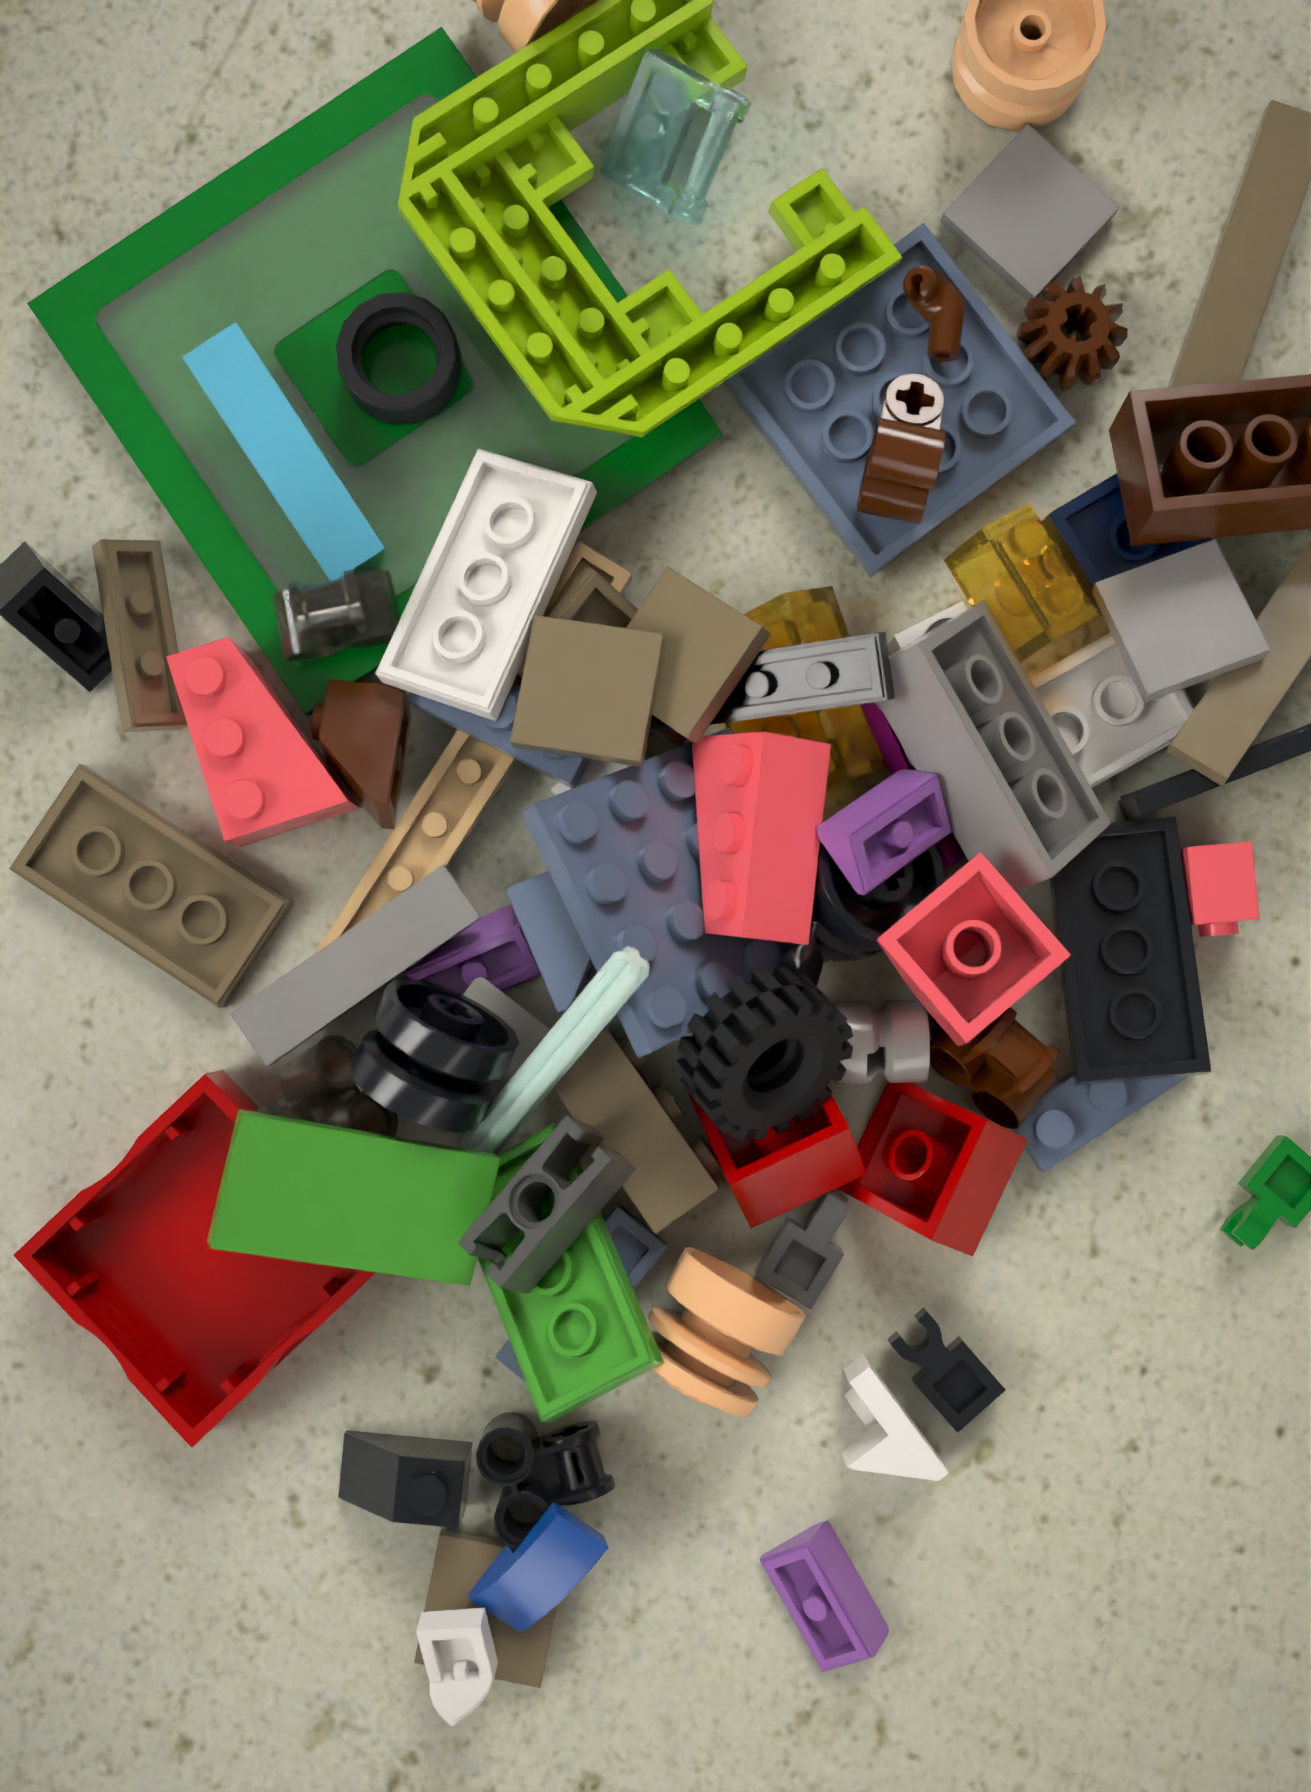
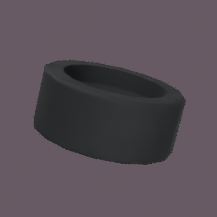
(395, 310)

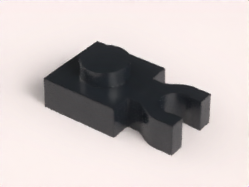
(950, 1375)

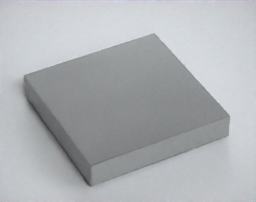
(1029, 213)
(1180, 620)

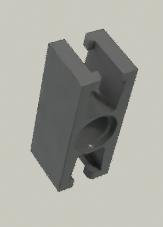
(520, 1201)

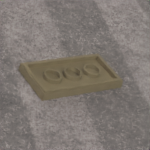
(151, 885)

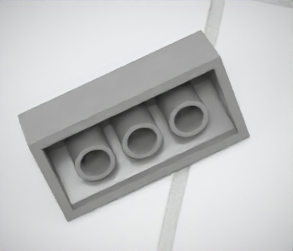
(997, 753)

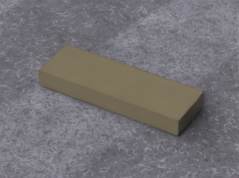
(139, 633)

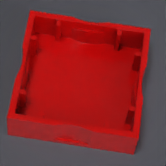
(139, 1275)

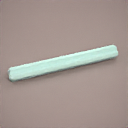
(559, 1050)

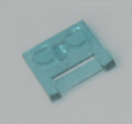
(655, 129)

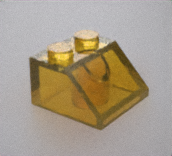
(1023, 582)

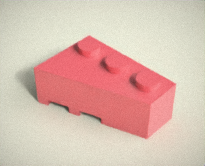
(250, 748)
(758, 832)

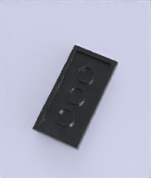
(1132, 957)

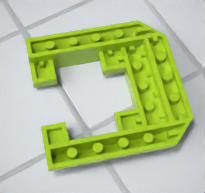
(504, 152)

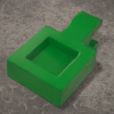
(1278, 1190)

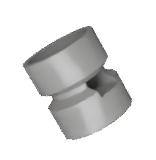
(886, 1041)

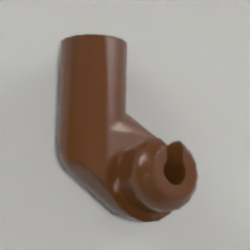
(941, 307)

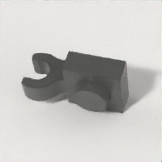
(803, 1256)

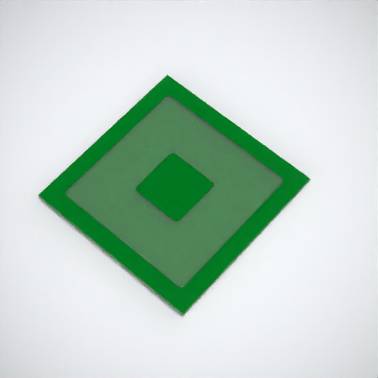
(288, 255)

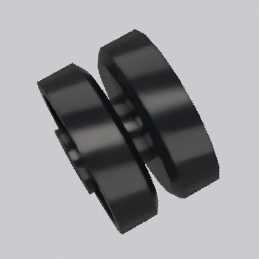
(855, 921)
(433, 1055)

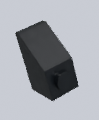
(54, 616)
(406, 1477)

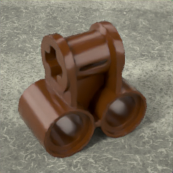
(904, 451)
(1001, 1066)

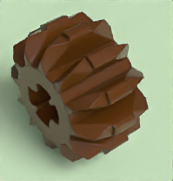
(1079, 312)

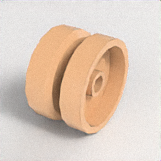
(1025, 58)

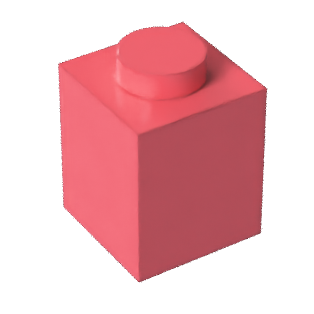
(1220, 887)

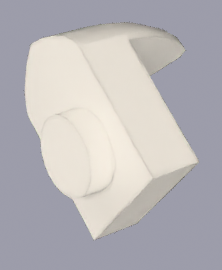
(457, 1660)

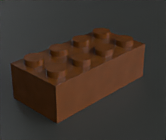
(1215, 459)

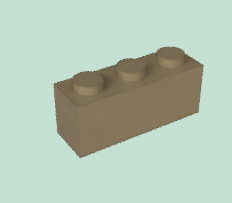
(640, 1124)

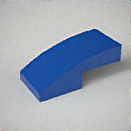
(542, 1571)

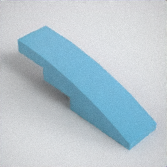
(283, 452)

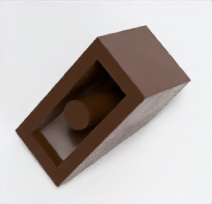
(365, 742)

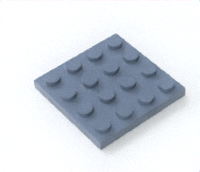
(828, 385)
(633, 879)

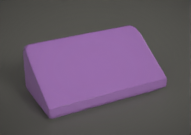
(886, 828)
(487, 949)
(826, 1597)

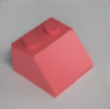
(971, 950)

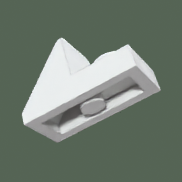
(893, 1443)

